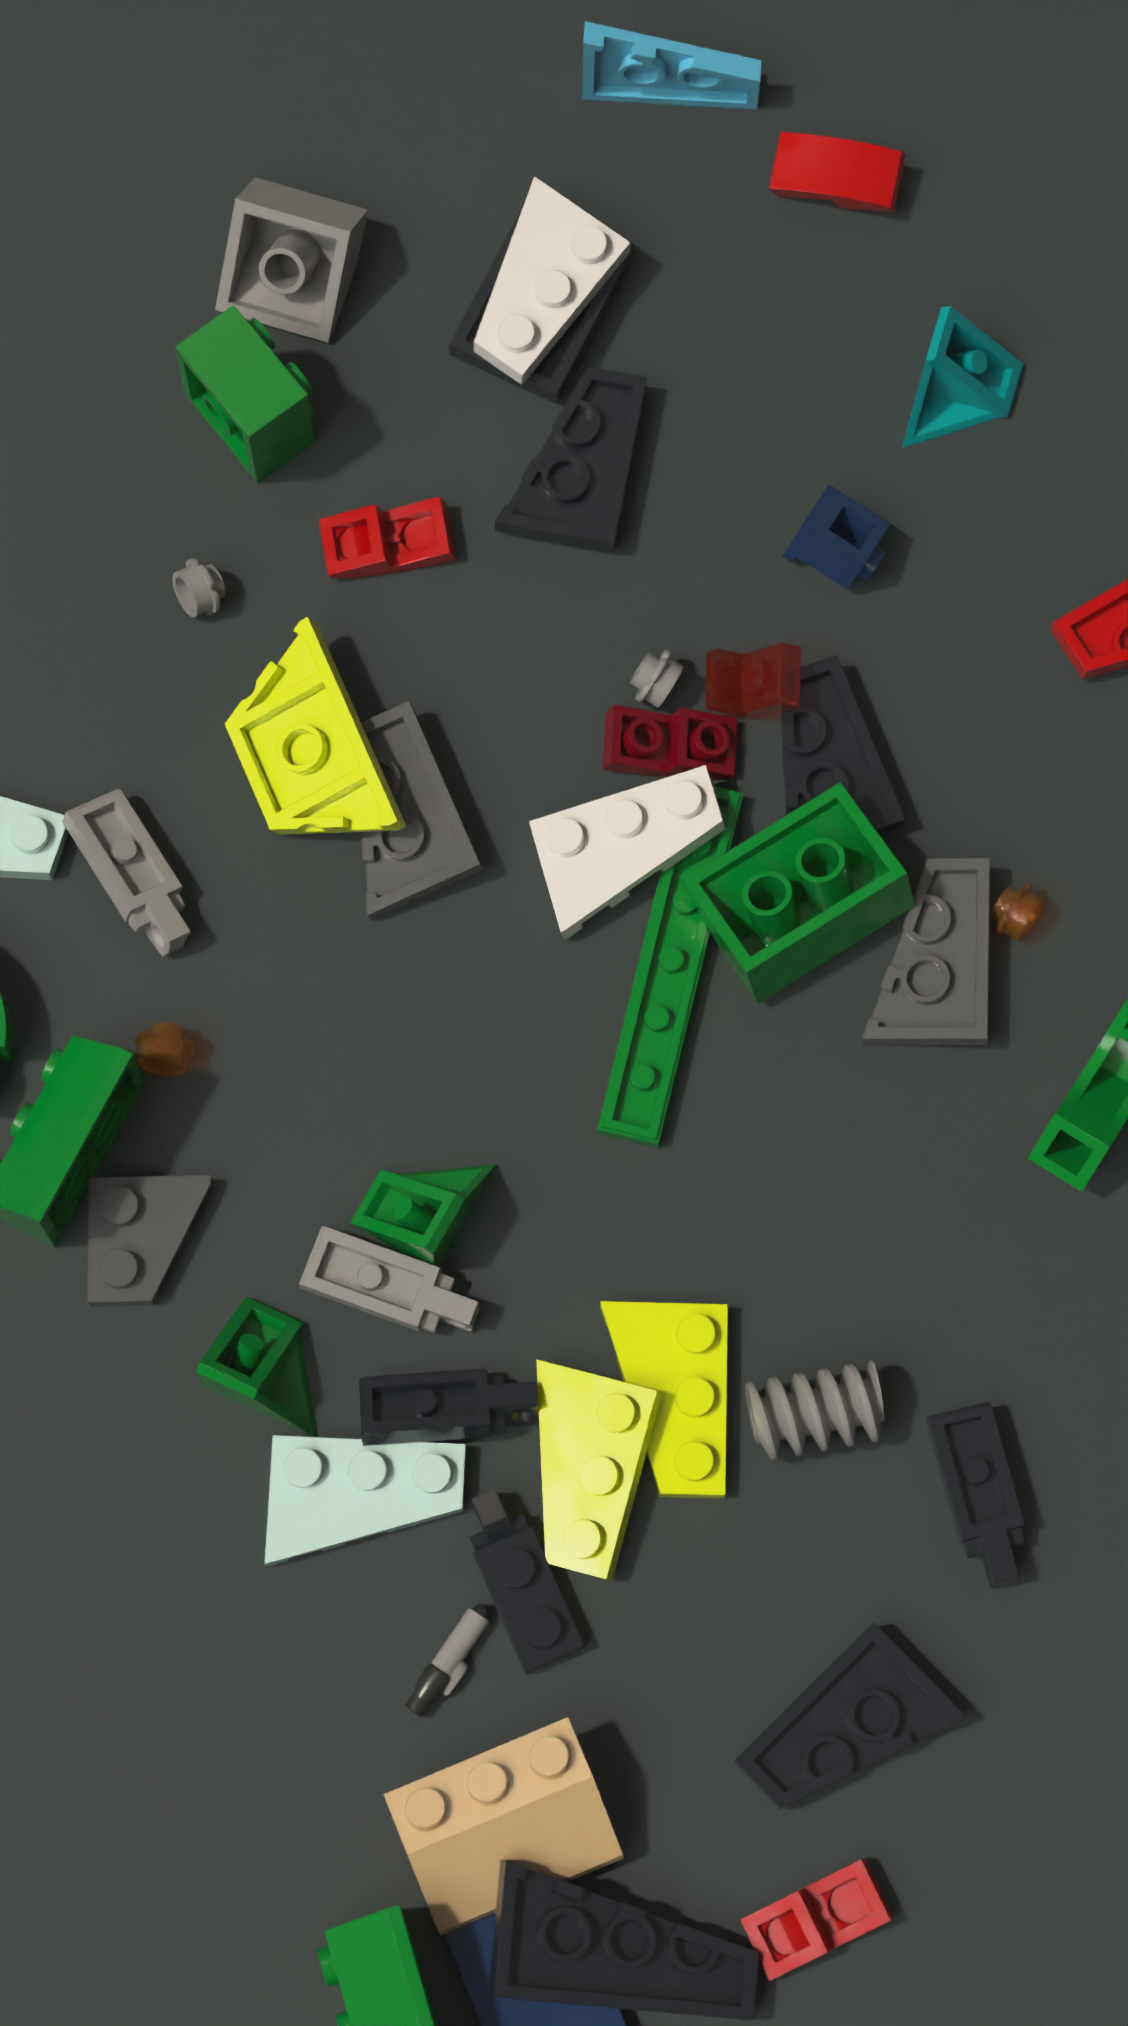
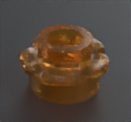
(1017, 912)
(164, 1049)

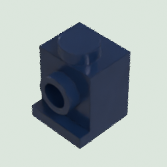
(839, 539)

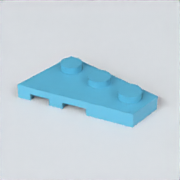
(662, 71)

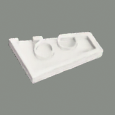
(545, 281)
(618, 841)

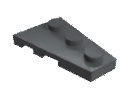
(435, 843)
(942, 963)

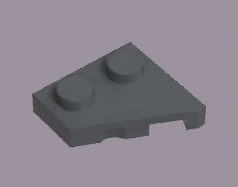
(137, 1234)

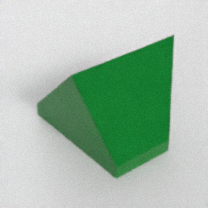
(420, 1209)
(261, 1366)

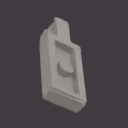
(130, 868)
(385, 1283)

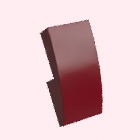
(668, 744)

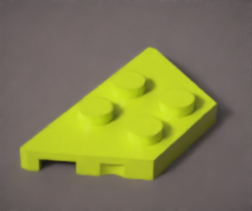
(309, 747)

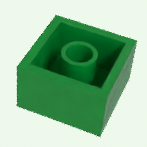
(247, 392)

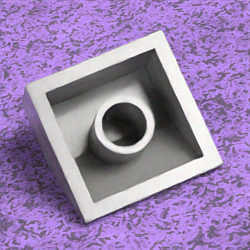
(290, 258)

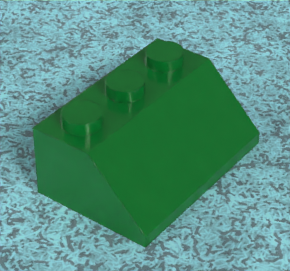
(800, 892)
(65, 1135)
(376, 1971)

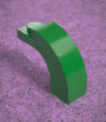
(1090, 1112)

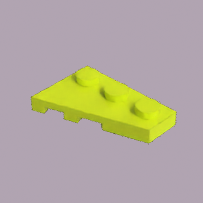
(683, 1356)
(590, 1463)

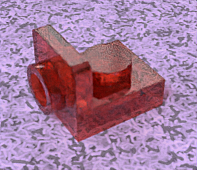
(753, 682)

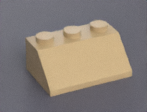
(512, 1803)

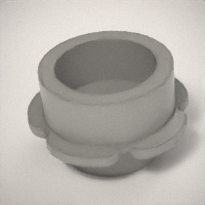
(199, 588)
(656, 677)

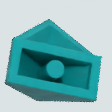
(962, 380)

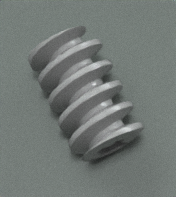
(816, 1410)

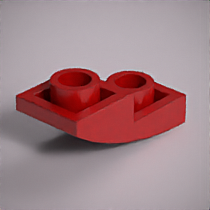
(837, 170)

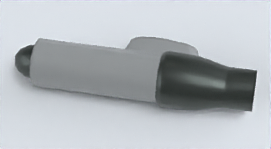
(449, 1663)

